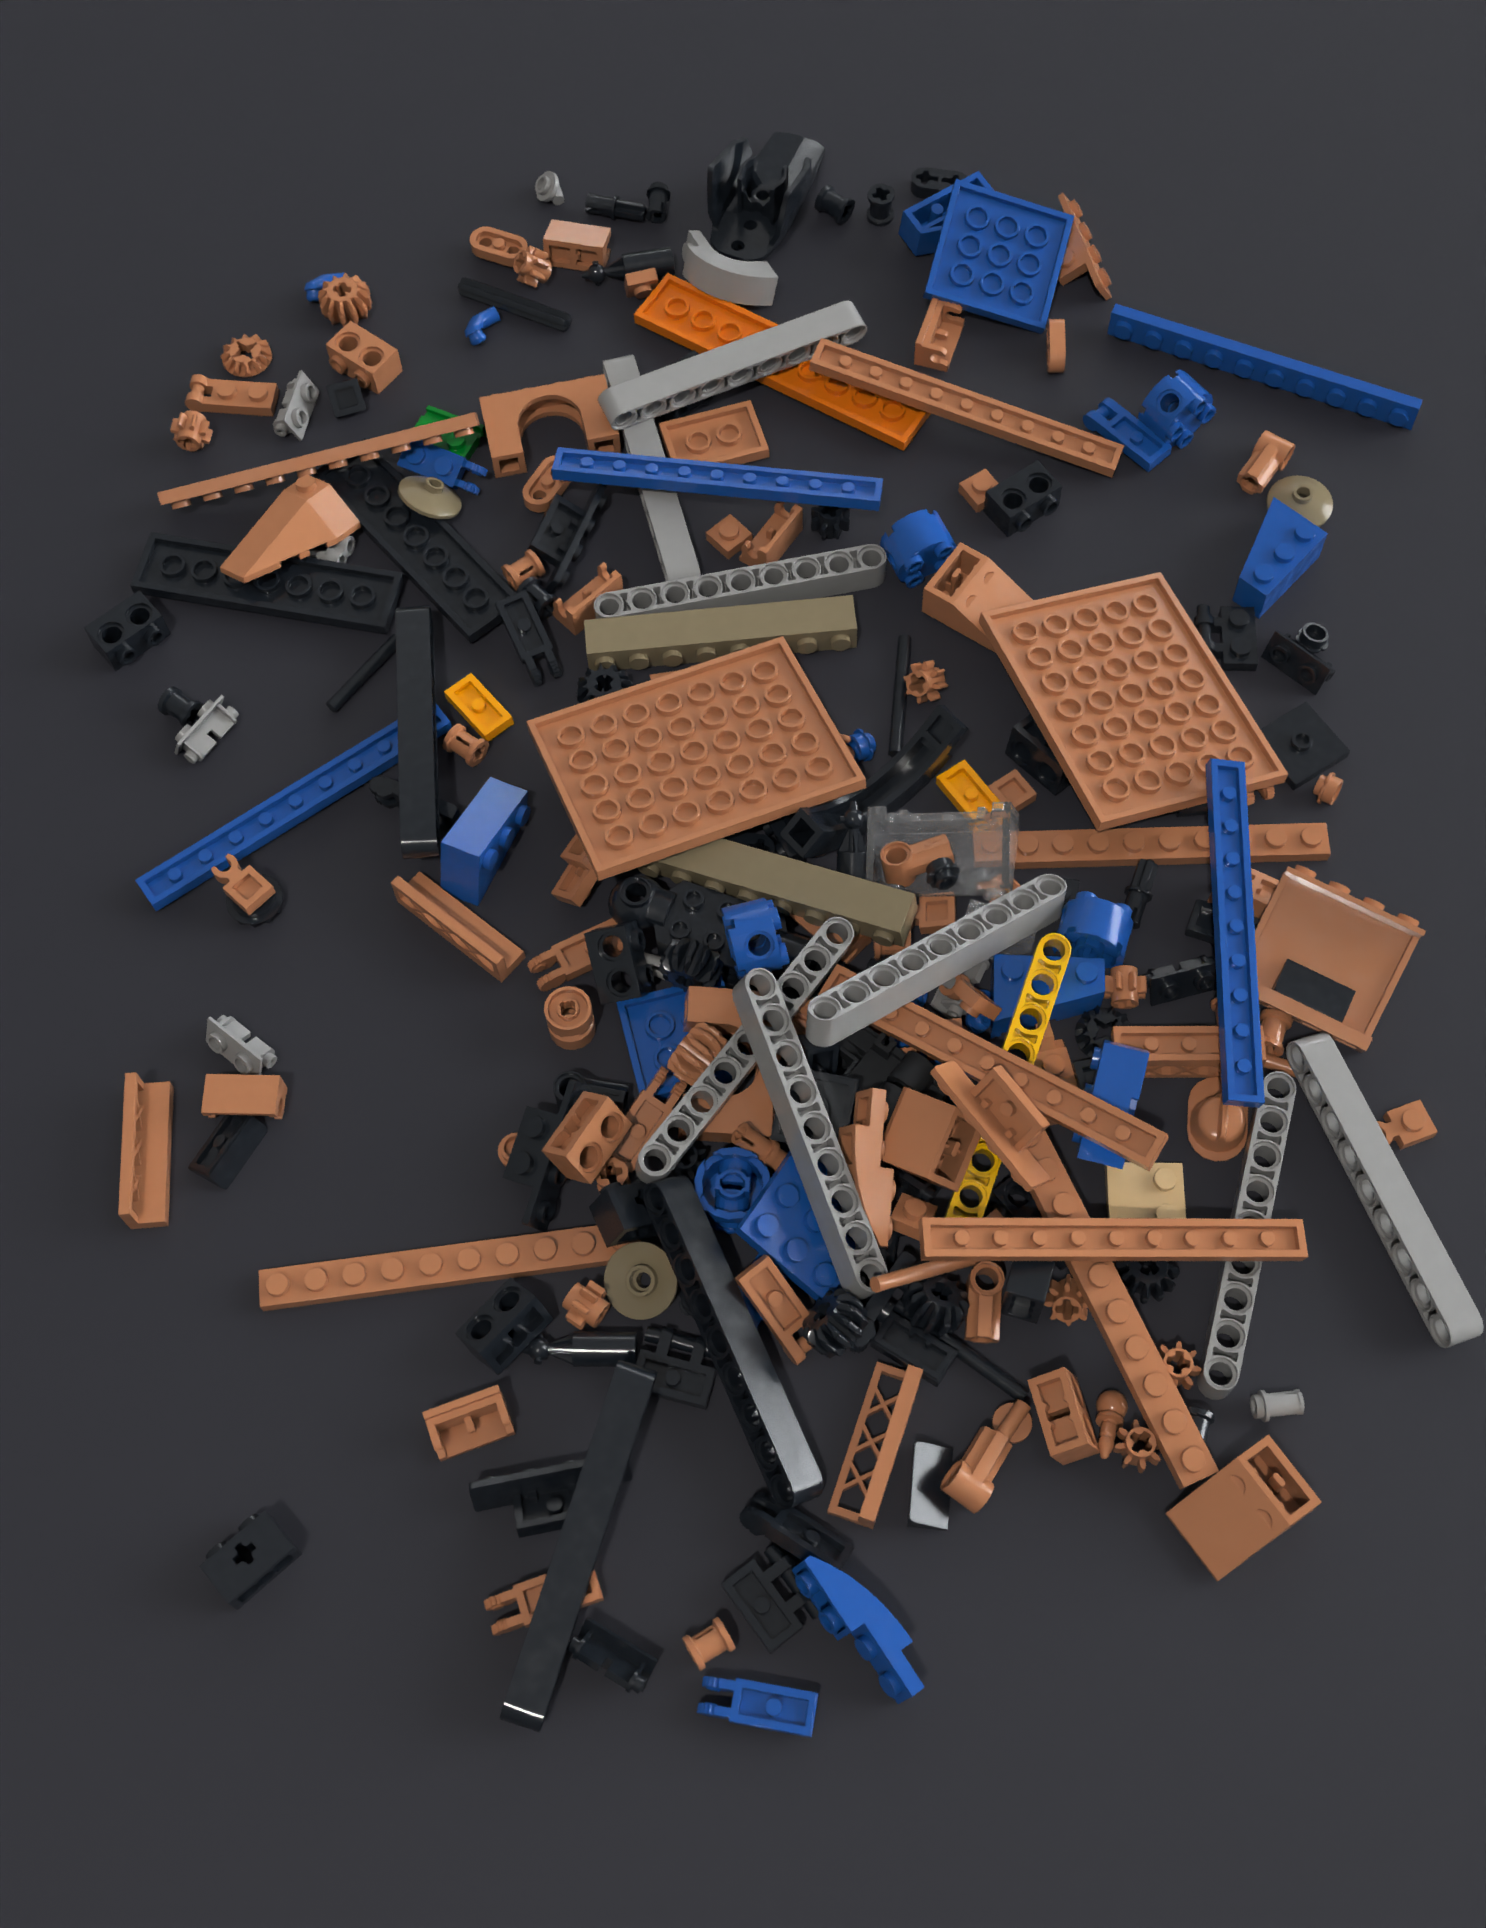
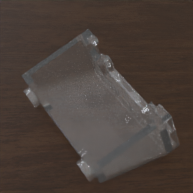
(980, 841)

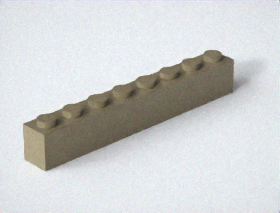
(715, 632)
(794, 888)

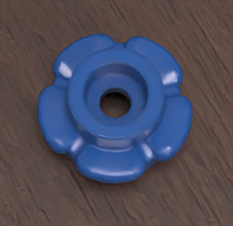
(862, 745)

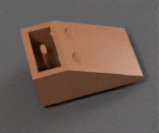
(965, 588)
(1243, 1508)

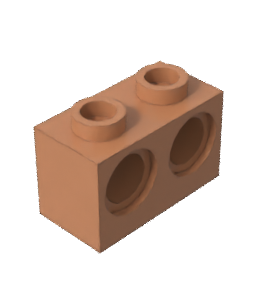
(364, 356)
(587, 1137)
(1063, 1416)

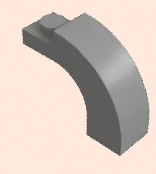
(727, 278)

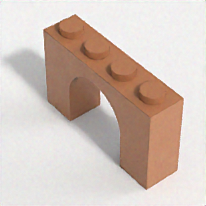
(512, 412)
(753, 1104)

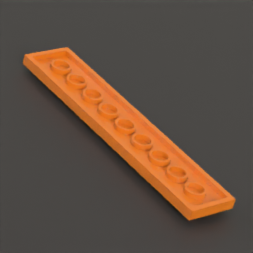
(706, 322)

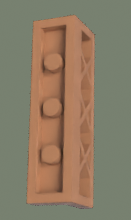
(458, 925)
(1177, 1049)
(146, 1153)
(889, 1449)

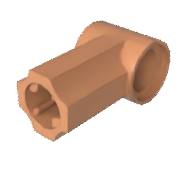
(1268, 456)
(904, 862)
(984, 1312)
(972, 1476)

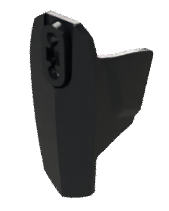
(759, 197)

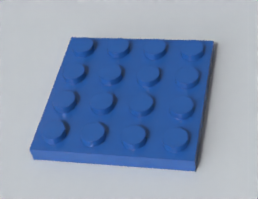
(999, 256)

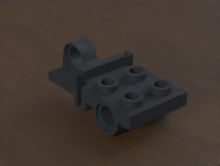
(886, 1067)

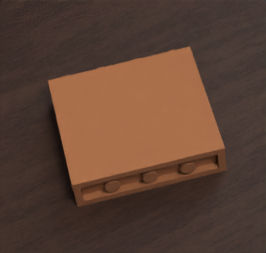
(1338, 939)

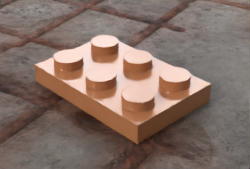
(717, 435)

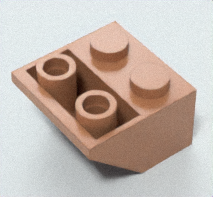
(929, 1139)

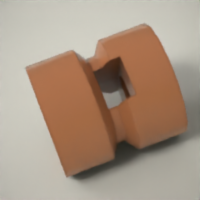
(570, 1018)

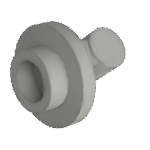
(548, 188)

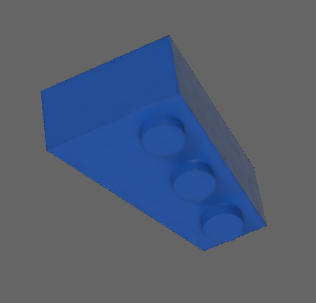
(923, 221)
(1278, 557)
(481, 839)
(1079, 991)
(1118, 1082)

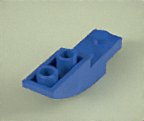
(851, 1608)

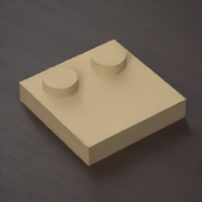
(1145, 1194)

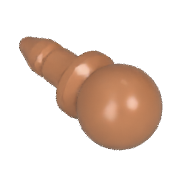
(1111, 1410)

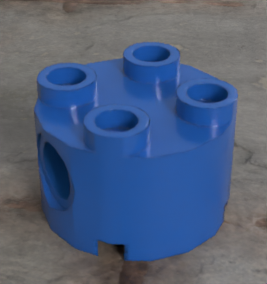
(1177, 409)
(917, 546)
(747, 920)
(1096, 928)
(729, 1186)

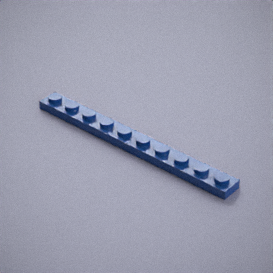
(1264, 367)
(718, 479)
(276, 815)
(1234, 935)

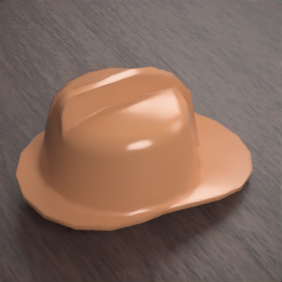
(1214, 1128)

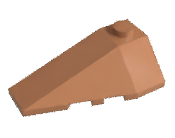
(296, 521)

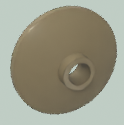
(429, 497)
(1317, 500)
(624, 1283)

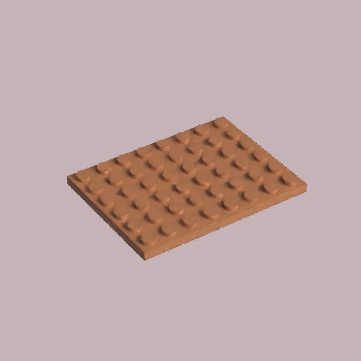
(1128, 698)
(693, 757)

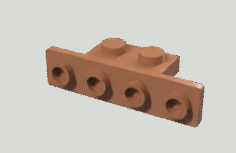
(1079, 255)
(1000, 1116)

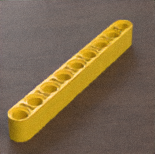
(1025, 1040)

